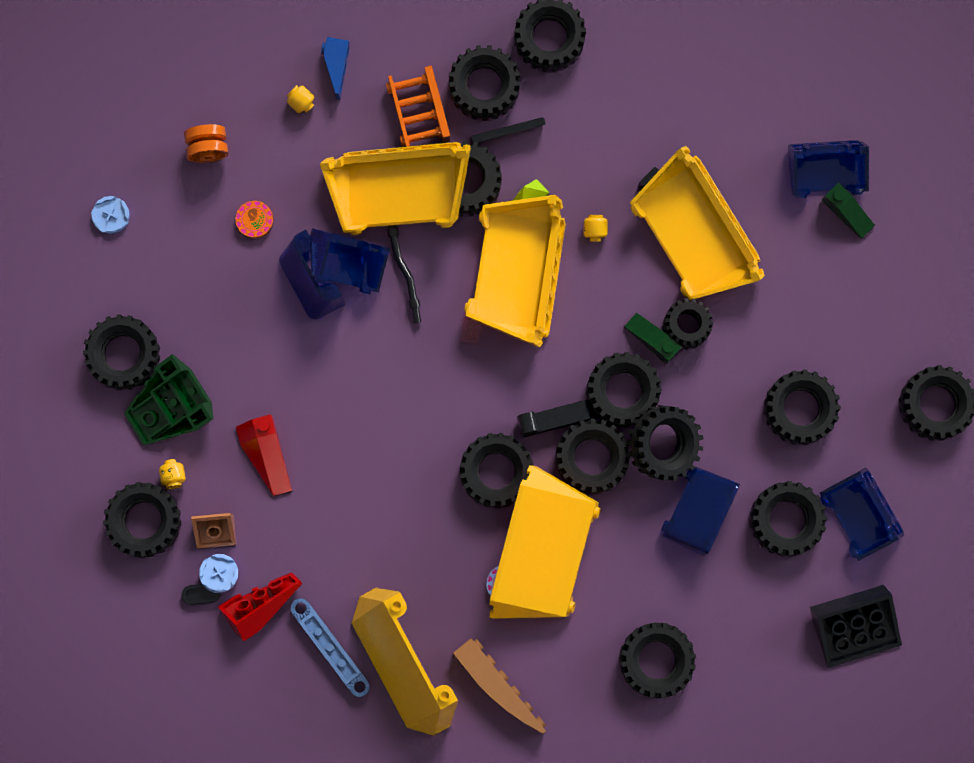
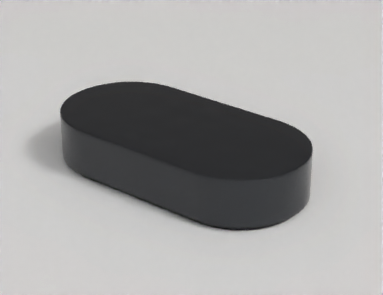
(199, 594)

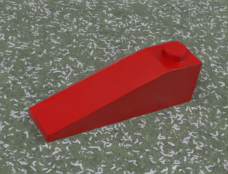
(262, 446)
(252, 611)

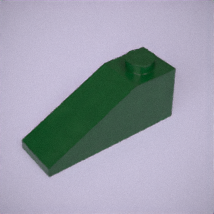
(848, 210)
(653, 338)

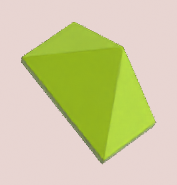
(531, 190)

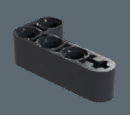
(555, 418)

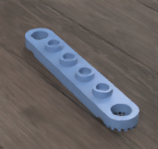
(330, 647)

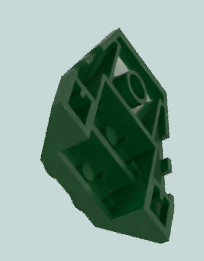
(169, 403)

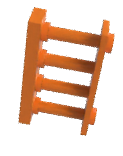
(431, 96)

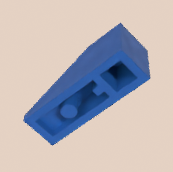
(336, 58)

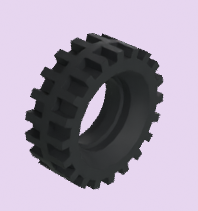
(557, 12)
(489, 59)
(491, 182)
(106, 332)
(630, 365)
(956, 386)
(821, 391)
(597, 431)
(685, 450)
(477, 452)
(812, 510)
(117, 512)
(683, 655)

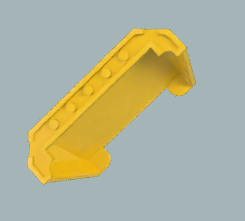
(397, 185)
(696, 228)
(519, 267)
(542, 549)
(398, 665)

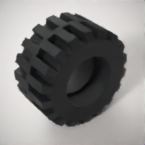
(694, 309)

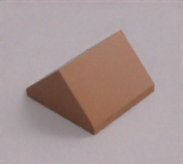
(214, 530)

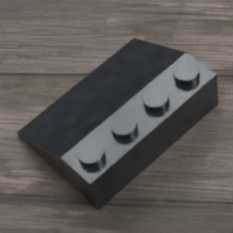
(856, 625)

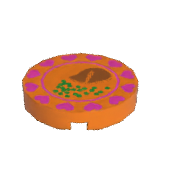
(254, 219)

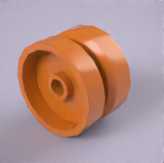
(206, 143)

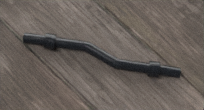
(414, 303)

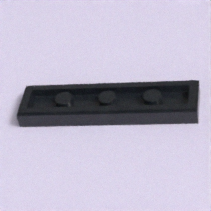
(508, 130)

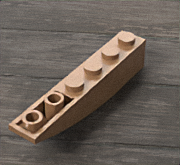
(495, 684)

